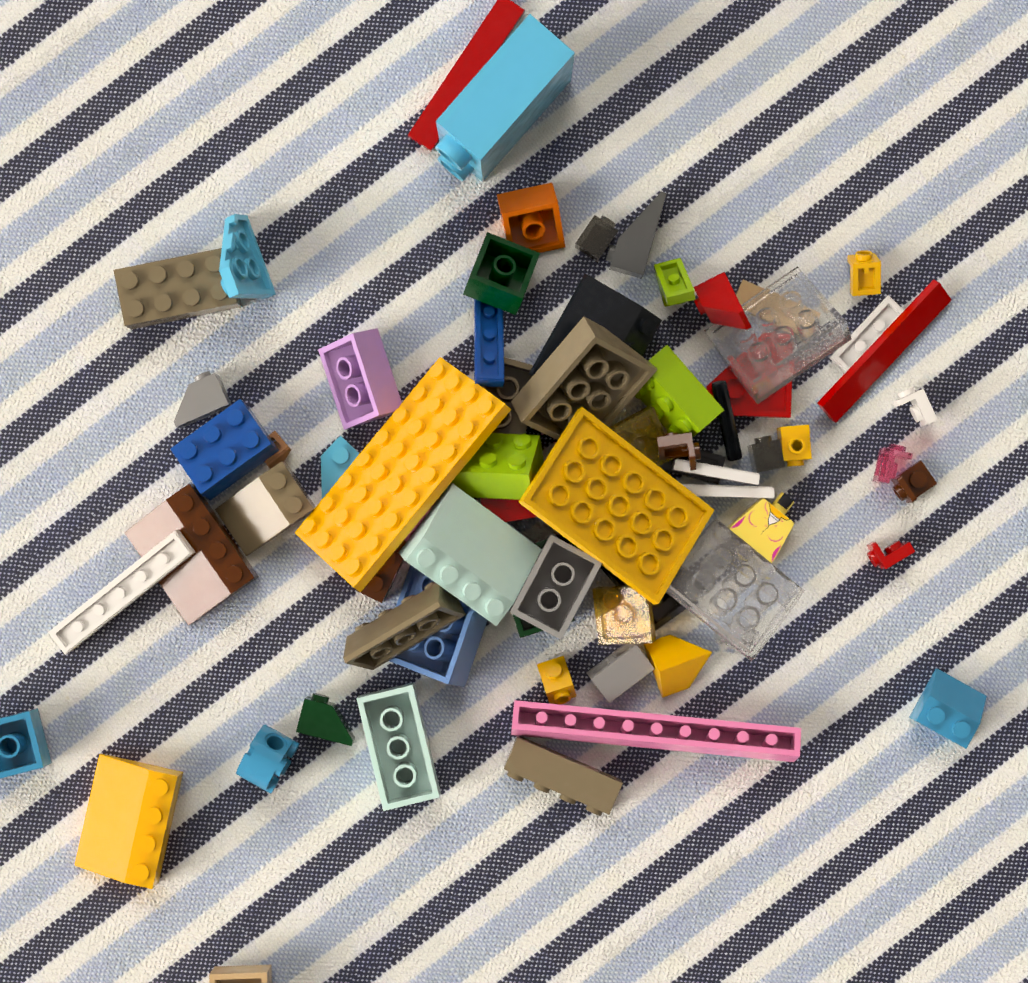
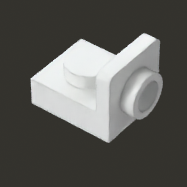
(921, 408)

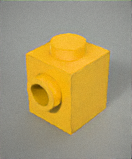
(795, 444)

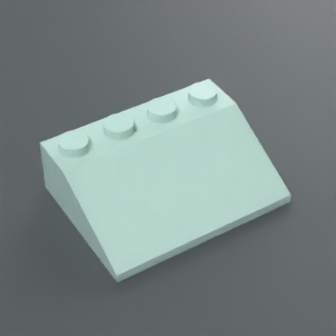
(471, 554)

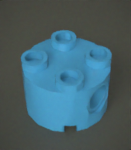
(267, 758)

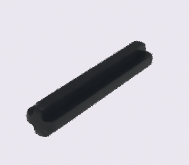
(727, 421)

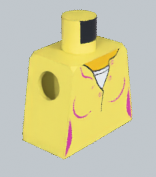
(765, 525)

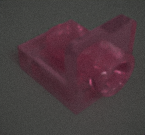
(885, 465)

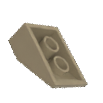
(265, 508)

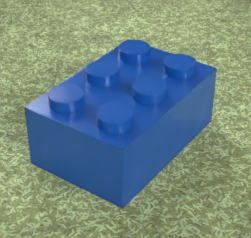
(224, 450)

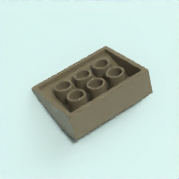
(584, 371)

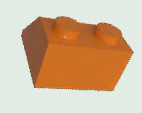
(532, 218)

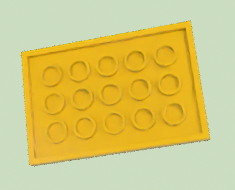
(617, 505)

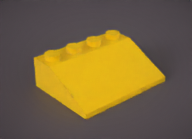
(128, 820)

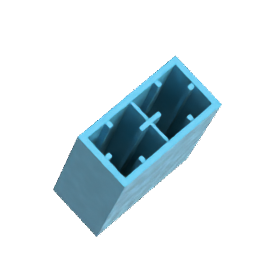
(503, 100)

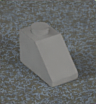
(202, 399)

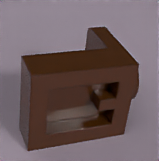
(913, 482)

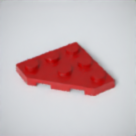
(743, 405)

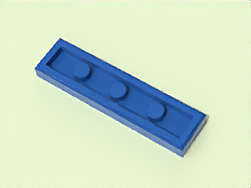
(488, 345)

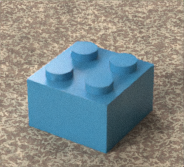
(22, 743)

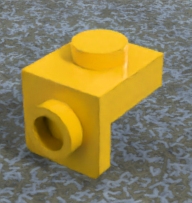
(557, 680)

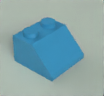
(950, 708)

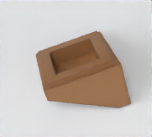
(281, 455)

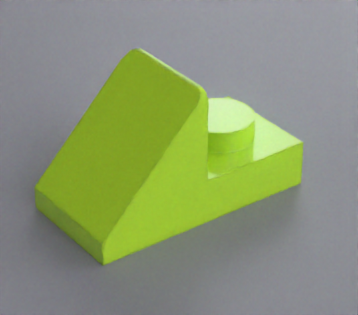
(674, 282)

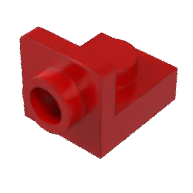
(895, 553)

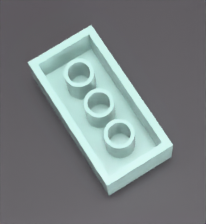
(398, 746)

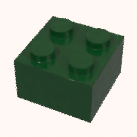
(501, 273)

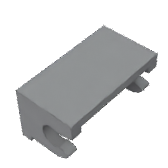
(620, 671)

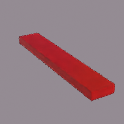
(480, 49)
(884, 351)

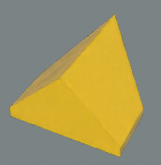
(675, 663)

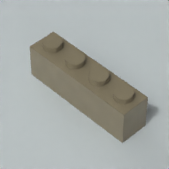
(563, 775)

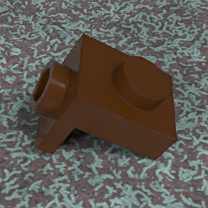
(679, 445)

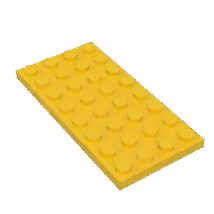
(401, 473)

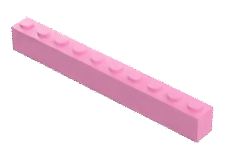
(656, 731)

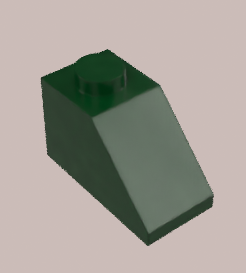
(324, 720)

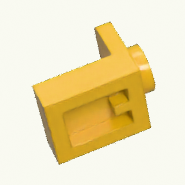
(864, 273)

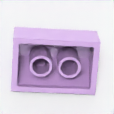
(360, 378)

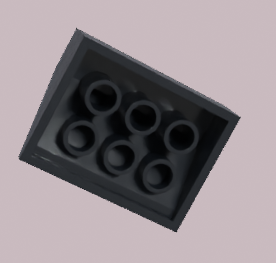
(607, 308)

